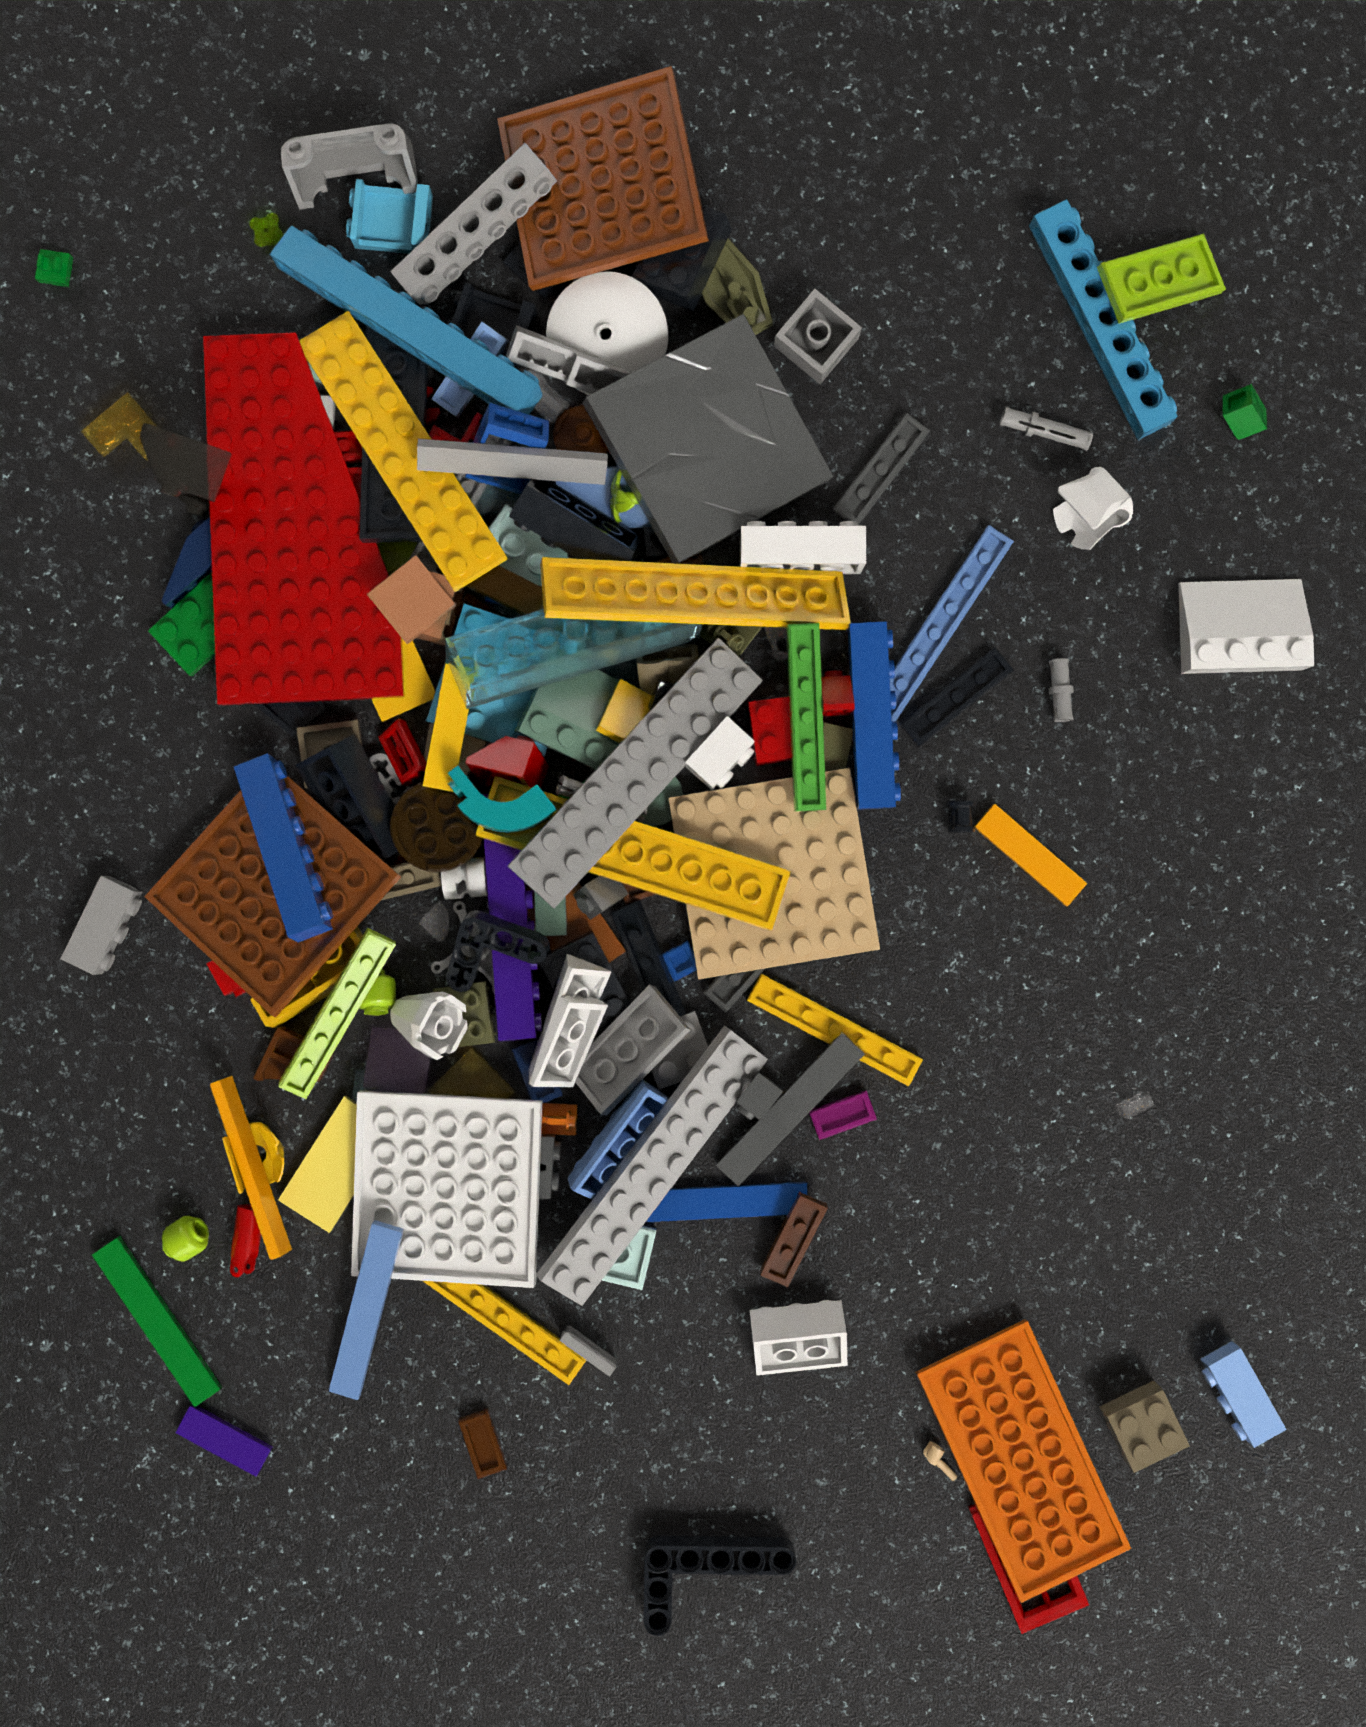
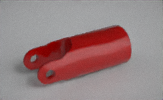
(245, 1241)

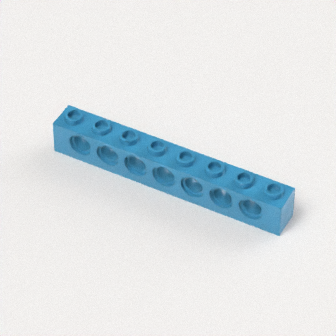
(1100, 336)

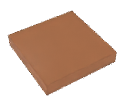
(411, 599)

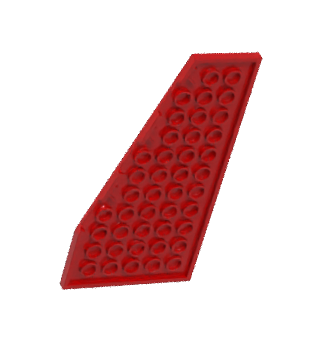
(287, 538)

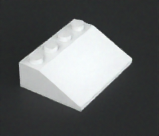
(1244, 626)

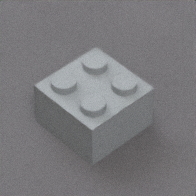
(817, 336)

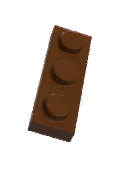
(793, 1239)

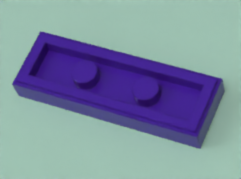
(224, 1439)

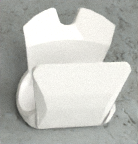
(1092, 507)

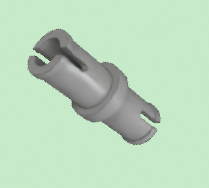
(1061, 690)

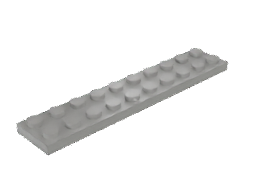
(634, 773)
(651, 1167)

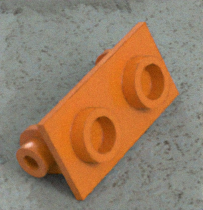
(559, 1119)

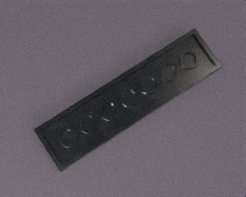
(380, 513)

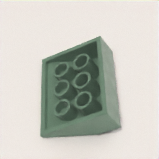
(567, 717)

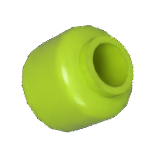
(380, 996)
(185, 1238)

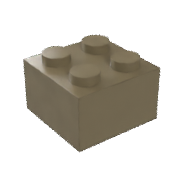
(1144, 1426)

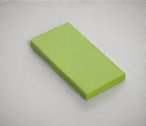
(1161, 278)

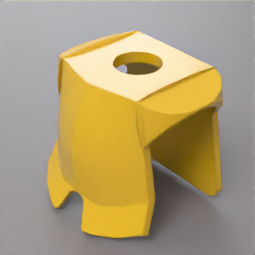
(274, 1154)

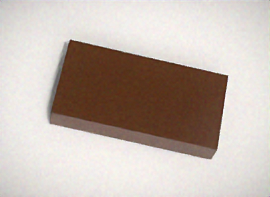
(482, 1443)

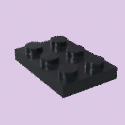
(588, 949)

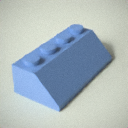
(616, 1139)

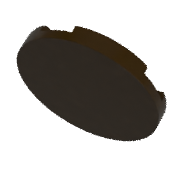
(433, 830)

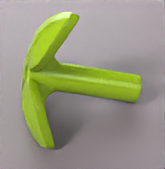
(621, 500)

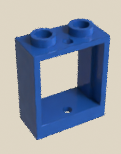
(513, 427)

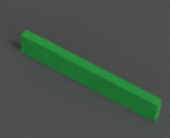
(157, 1321)

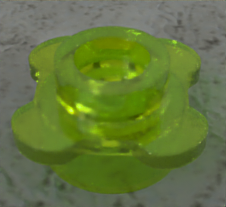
(266, 238)

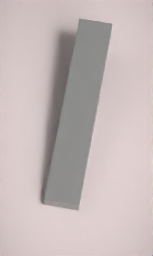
(562, 361)

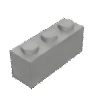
(102, 925)

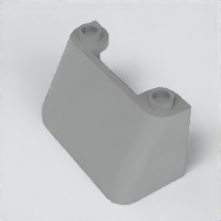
(321, 156)

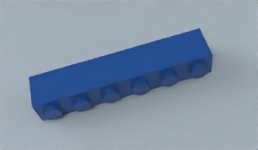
(871, 719)
(283, 848)

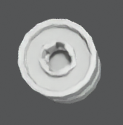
(466, 879)

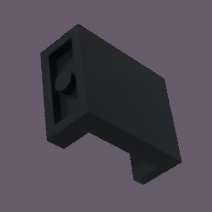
(496, 312)

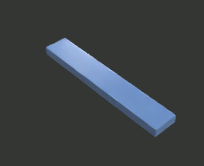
(366, 1309)

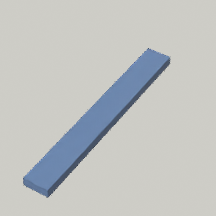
(947, 615)

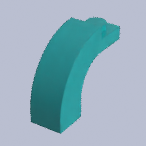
(505, 817)

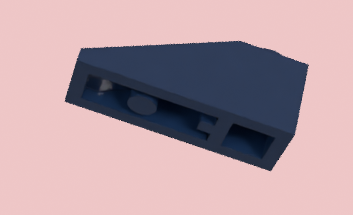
(192, 565)

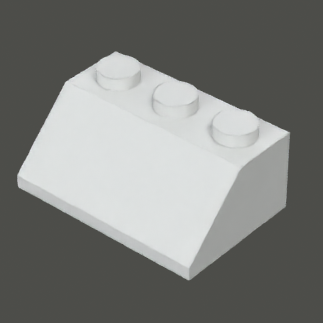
(799, 1337)

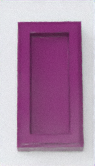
(842, 1114)

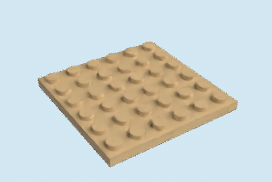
(828, 891)

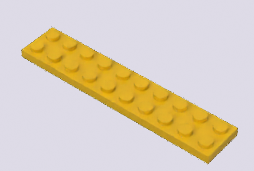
(390, 436)
(692, 593)
(671, 866)

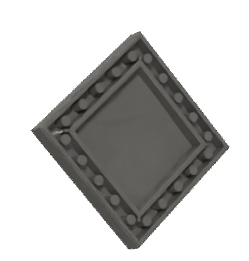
(707, 439)

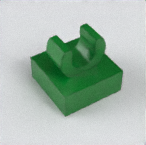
(54, 267)

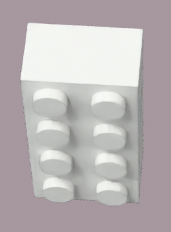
(804, 547)

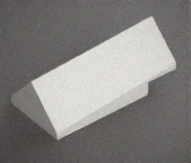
(569, 1024)

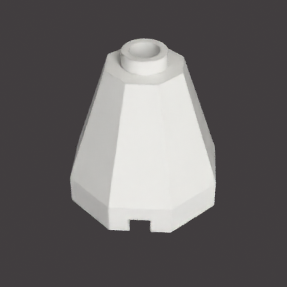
(430, 1022)

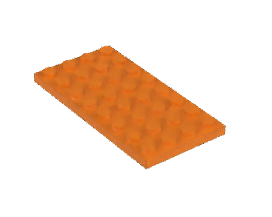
(1023, 1460)

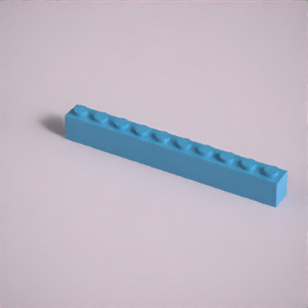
(405, 323)

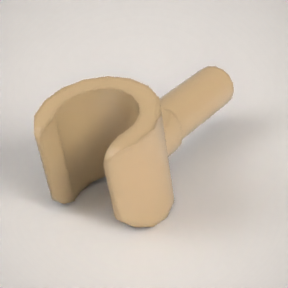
(933, 1453)

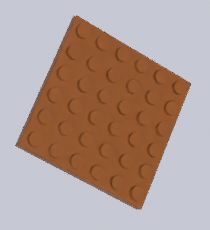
(620, 178)
(229, 910)

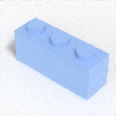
(1241, 1394)

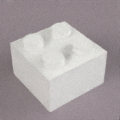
(720, 753)

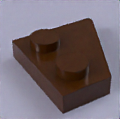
(280, 1053)

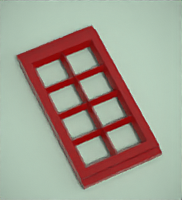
(1042, 1614)

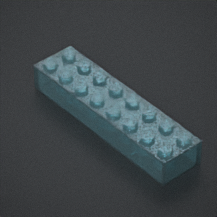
(542, 651)

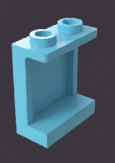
(388, 218)

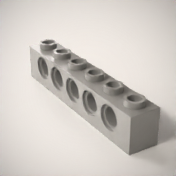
(474, 211)

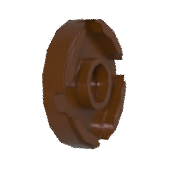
(577, 432)

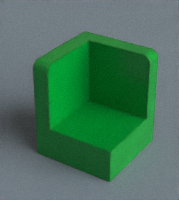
(1244, 412)

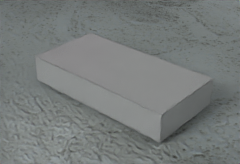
(588, 1350)

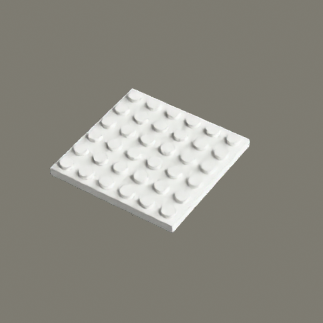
(456, 1181)

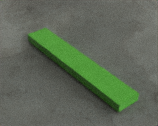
(806, 716)

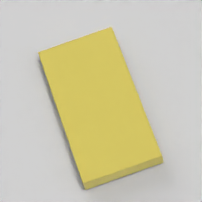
(326, 1175)

